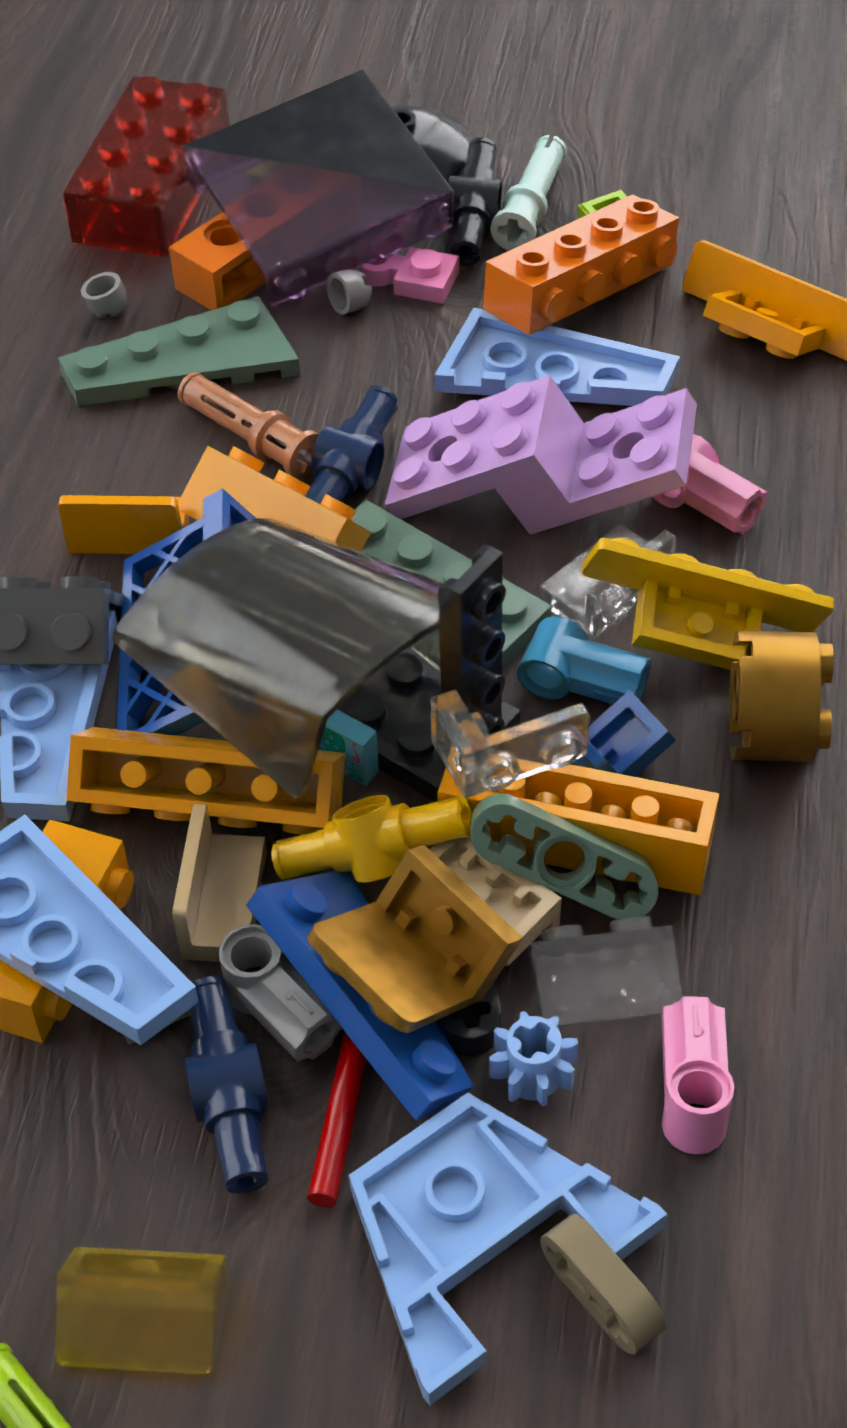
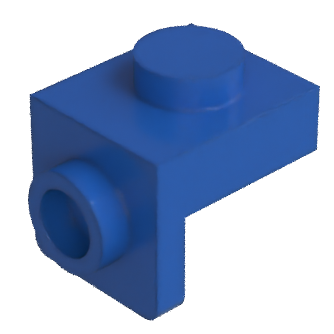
(625, 738)

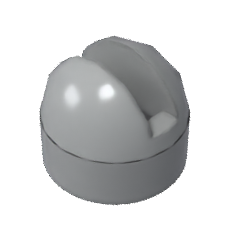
(348, 291)
(105, 294)

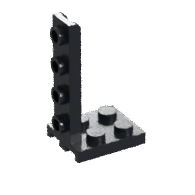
(471, 646)

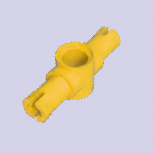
(371, 837)

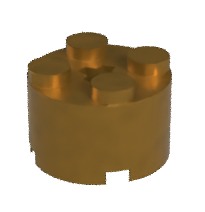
(779, 696)

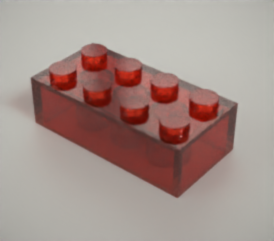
(134, 178)

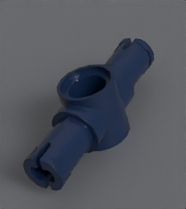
(355, 451)
(227, 1086)

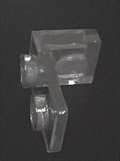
(496, 760)

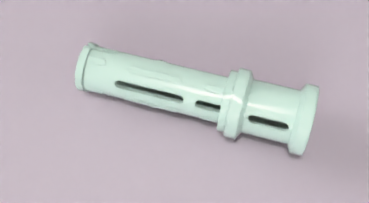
(526, 202)

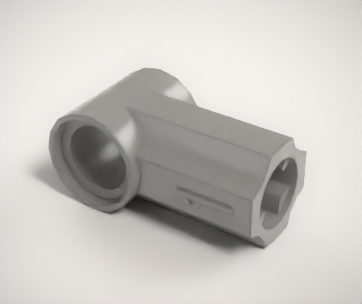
(275, 993)

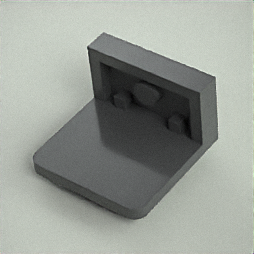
(55, 623)

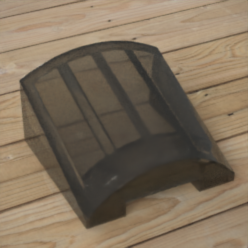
(275, 634)

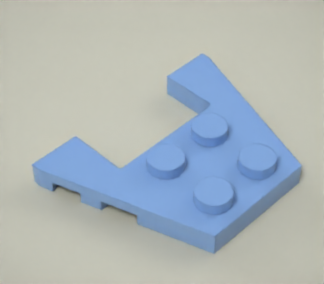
(458, 1199)

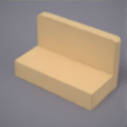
(214, 886)

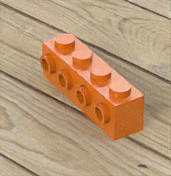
(580, 263)

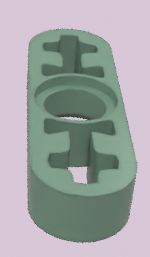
(616, 863)

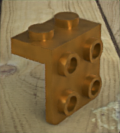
(418, 947)

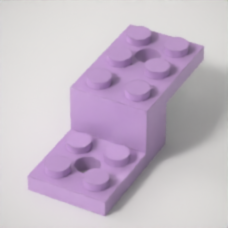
(543, 455)

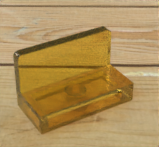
(138, 1309)

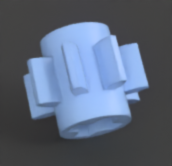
(533, 1058)

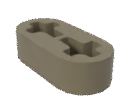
(603, 1284)

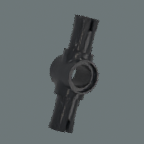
(475, 200)

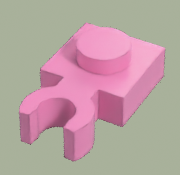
(416, 275)

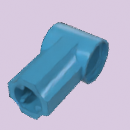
(566, 660)

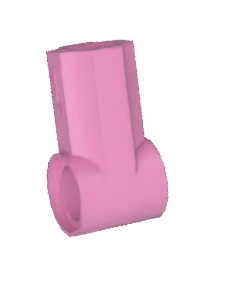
(716, 491)
(695, 1073)

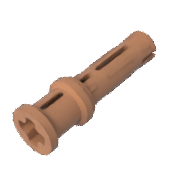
(285, 439)

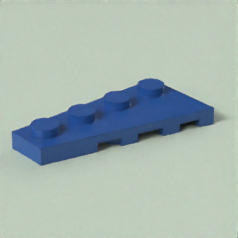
(414, 1064)

